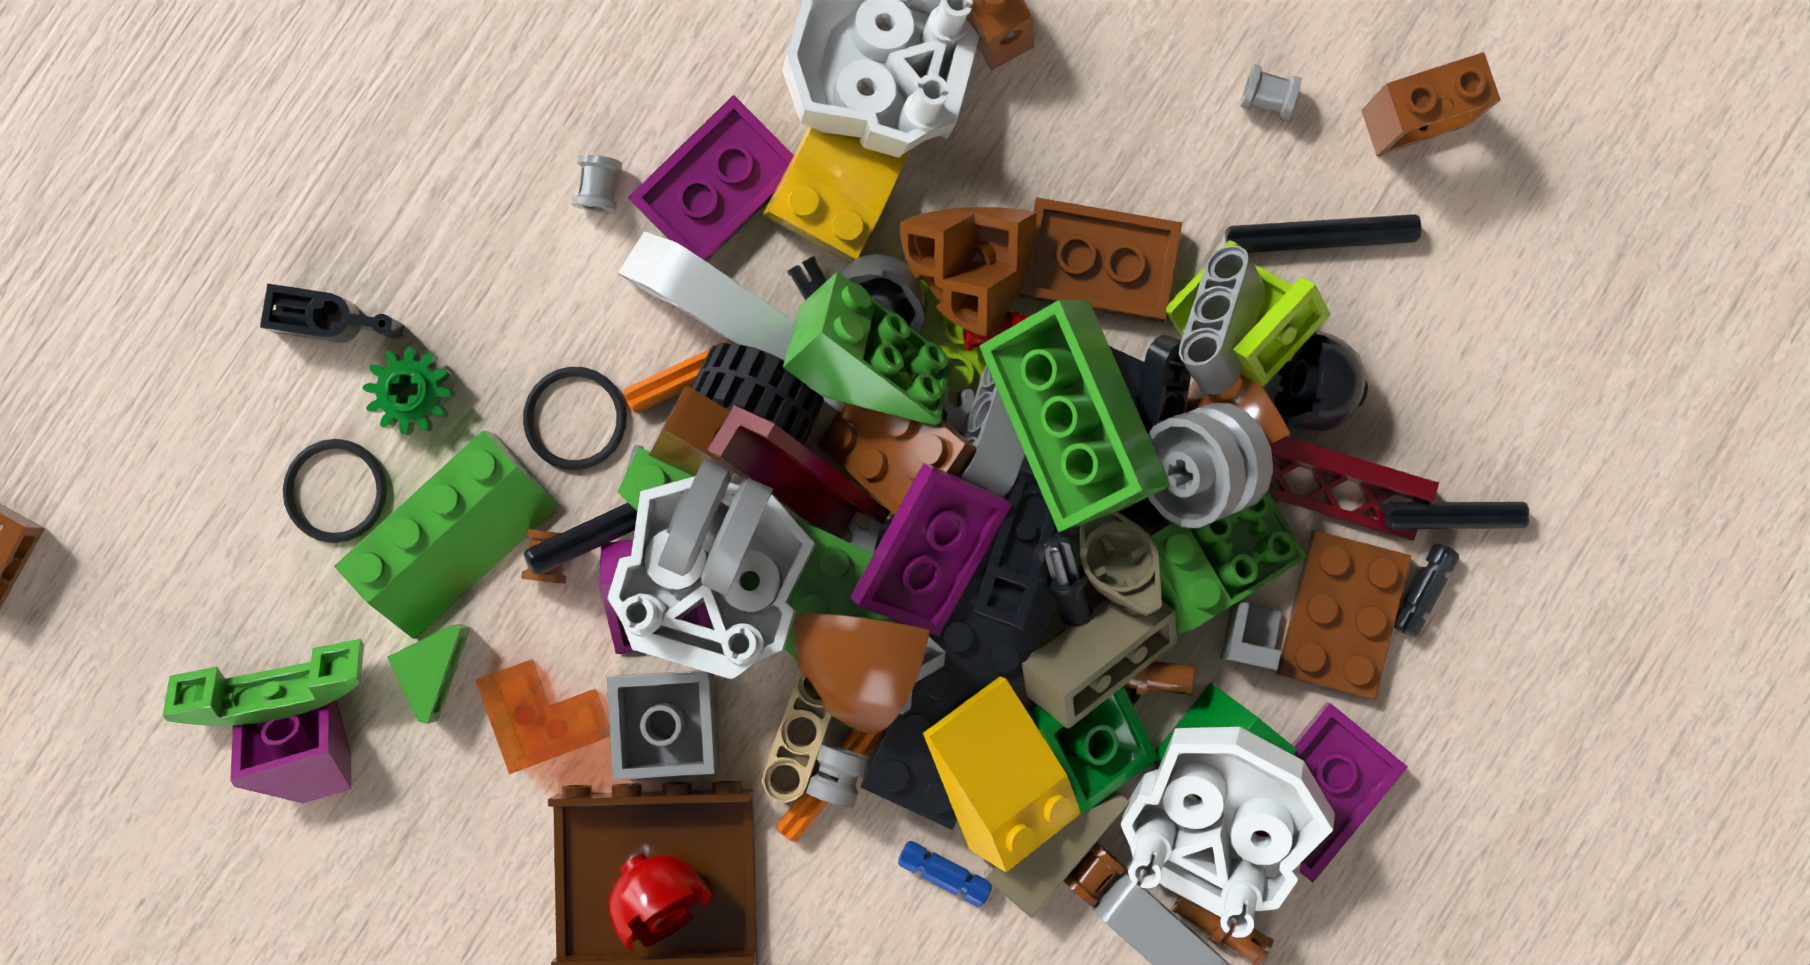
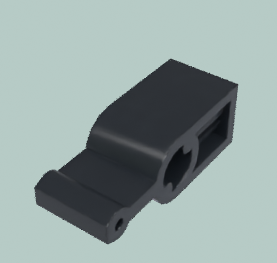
(316, 308)

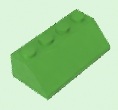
(1073, 414)
(447, 534)

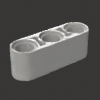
(1220, 318)
(997, 446)
(1152, 927)

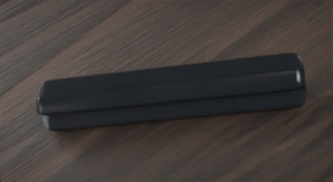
(1455, 515)
(581, 539)

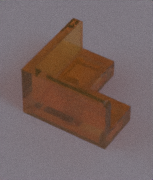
(530, 727)

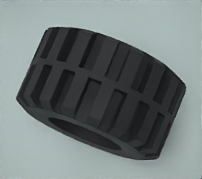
(759, 385)

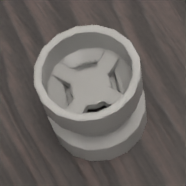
(840, 764)

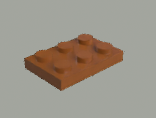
(1103, 257)
(890, 450)
(1343, 614)

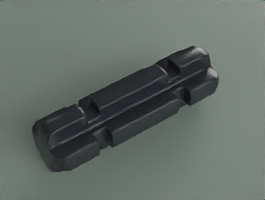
(1426, 590)

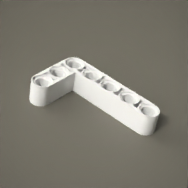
(709, 297)

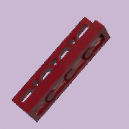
(1350, 469)
(795, 473)

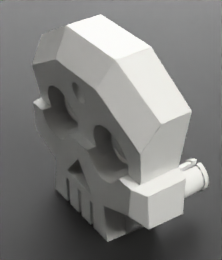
(842, 49)
(744, 622)
(1210, 844)

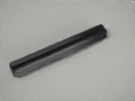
(1326, 233)

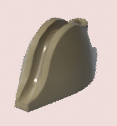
(1122, 563)

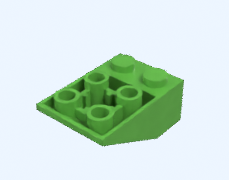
(866, 355)
(1223, 561)

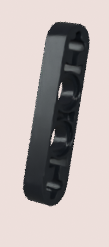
(1162, 381)

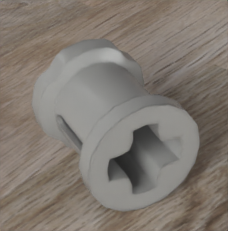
(1271, 92)
(596, 183)

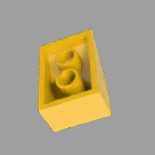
(834, 192)
(1000, 776)

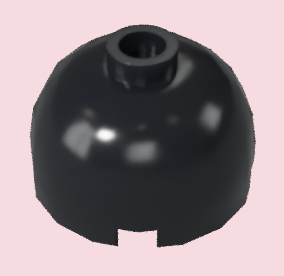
(1321, 384)

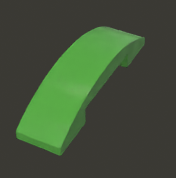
(264, 696)

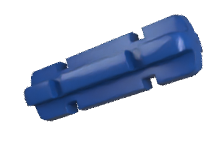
(945, 873)

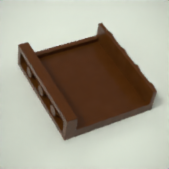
(607, 829)

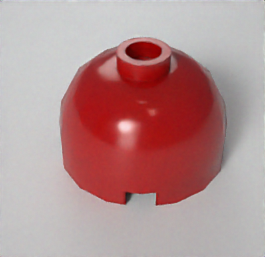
(654, 898)

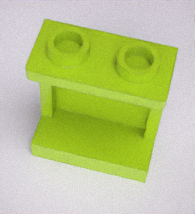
(1283, 324)

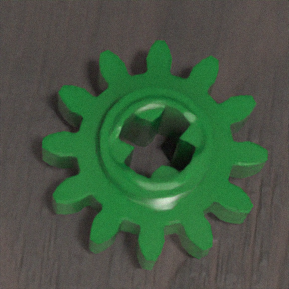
(400, 375)

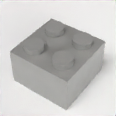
(663, 724)

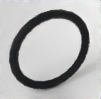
(612, 445)
(300, 459)

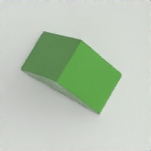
(428, 670)

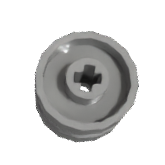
(1213, 464)
(710, 525)

